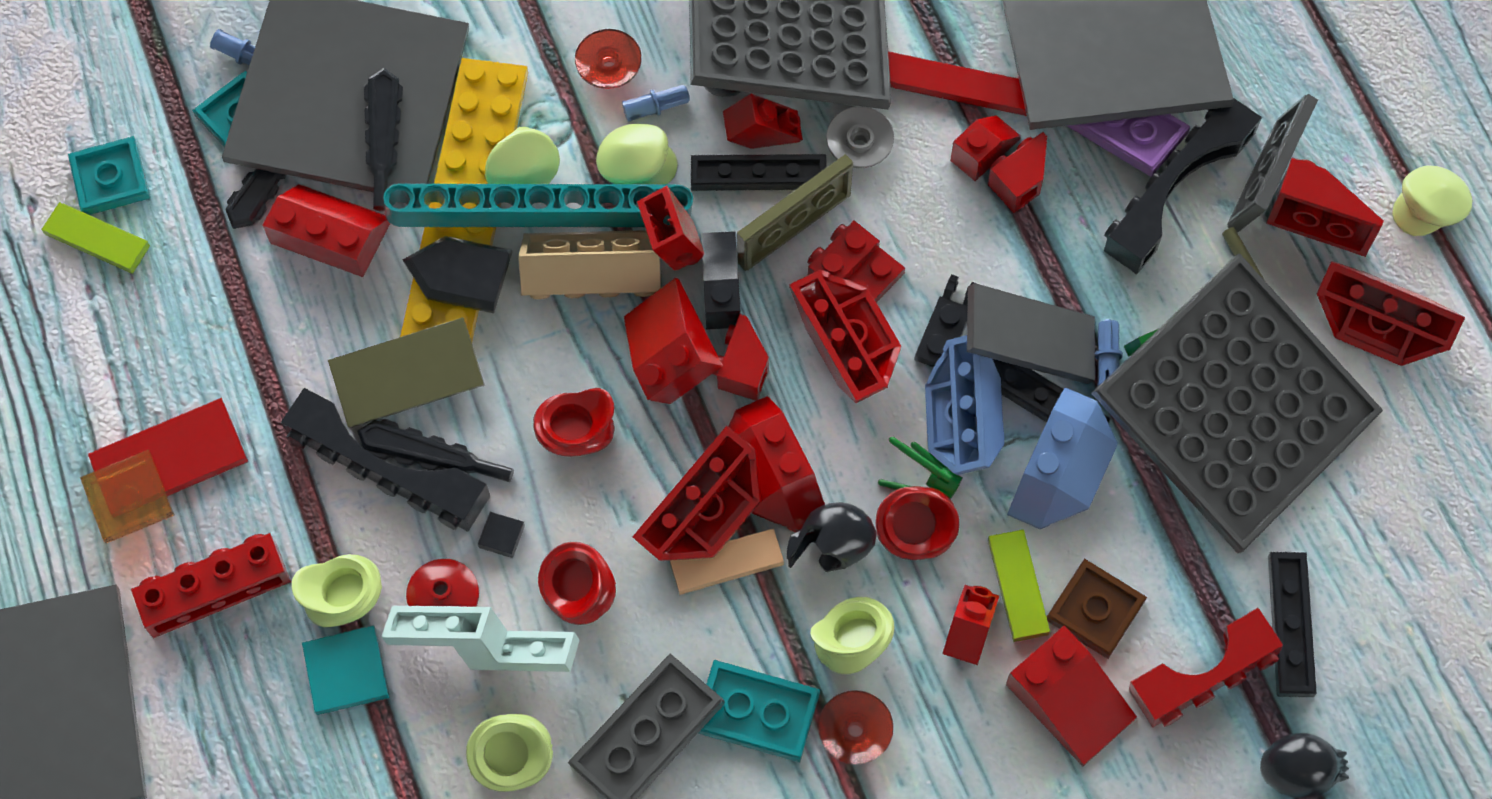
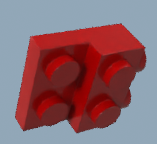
(858, 259)

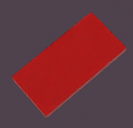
(183, 447)

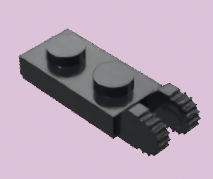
(946, 323)

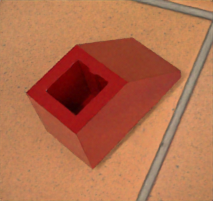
(761, 123)
(1021, 174)
(744, 361)
(971, 624)

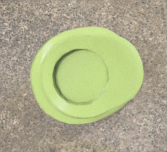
(636, 156)
(523, 158)
(1431, 200)
(337, 589)
(853, 634)
(509, 752)

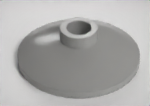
(863, 125)

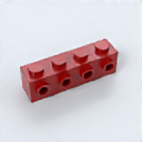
(210, 584)

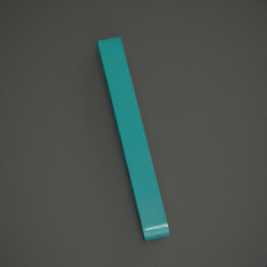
(522, 198)

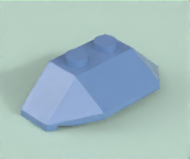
(964, 409)
(1065, 463)

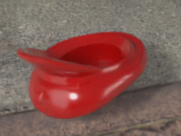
(575, 422)
(917, 523)
(576, 583)

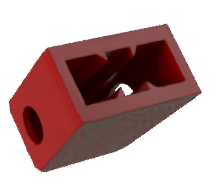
(674, 243)

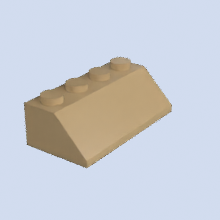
(588, 264)

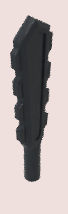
(382, 116)
(249, 202)
(409, 446)

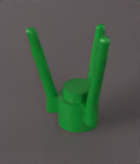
(940, 478)

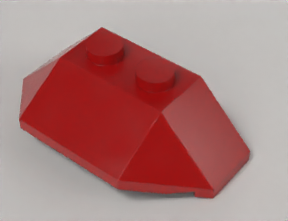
(1385, 316)
(847, 332)
(784, 474)
(705, 503)

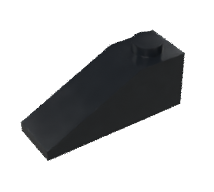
(720, 279)

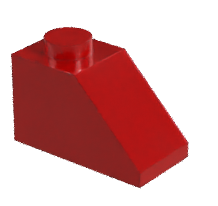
(982, 145)

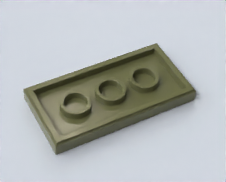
(794, 213)
(406, 372)

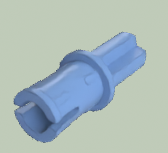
(232, 46)
(655, 102)
(1108, 349)

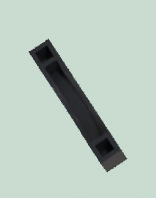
(1140, 231)
(446, 492)

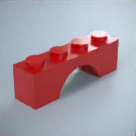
(1165, 693)

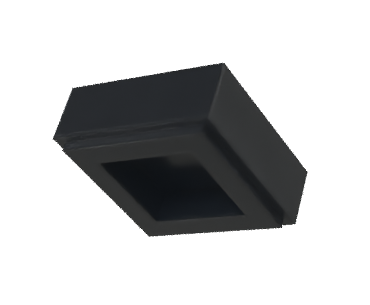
(501, 534)

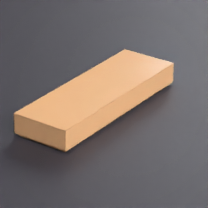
(735, 560)

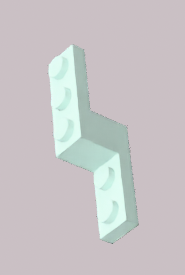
(480, 638)

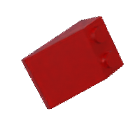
(1323, 209)
(669, 345)
(1071, 696)

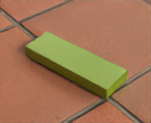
(95, 237)
(1018, 585)

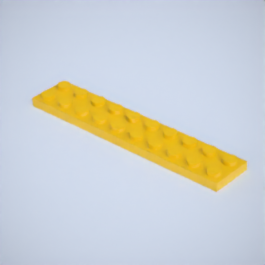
(480, 116)

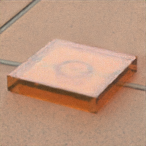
(127, 496)

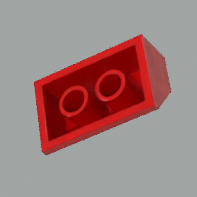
(325, 228)

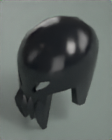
(840, 533)
(1303, 765)

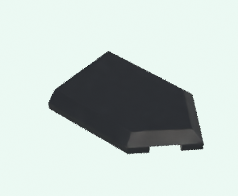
(460, 272)

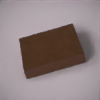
(1096, 608)

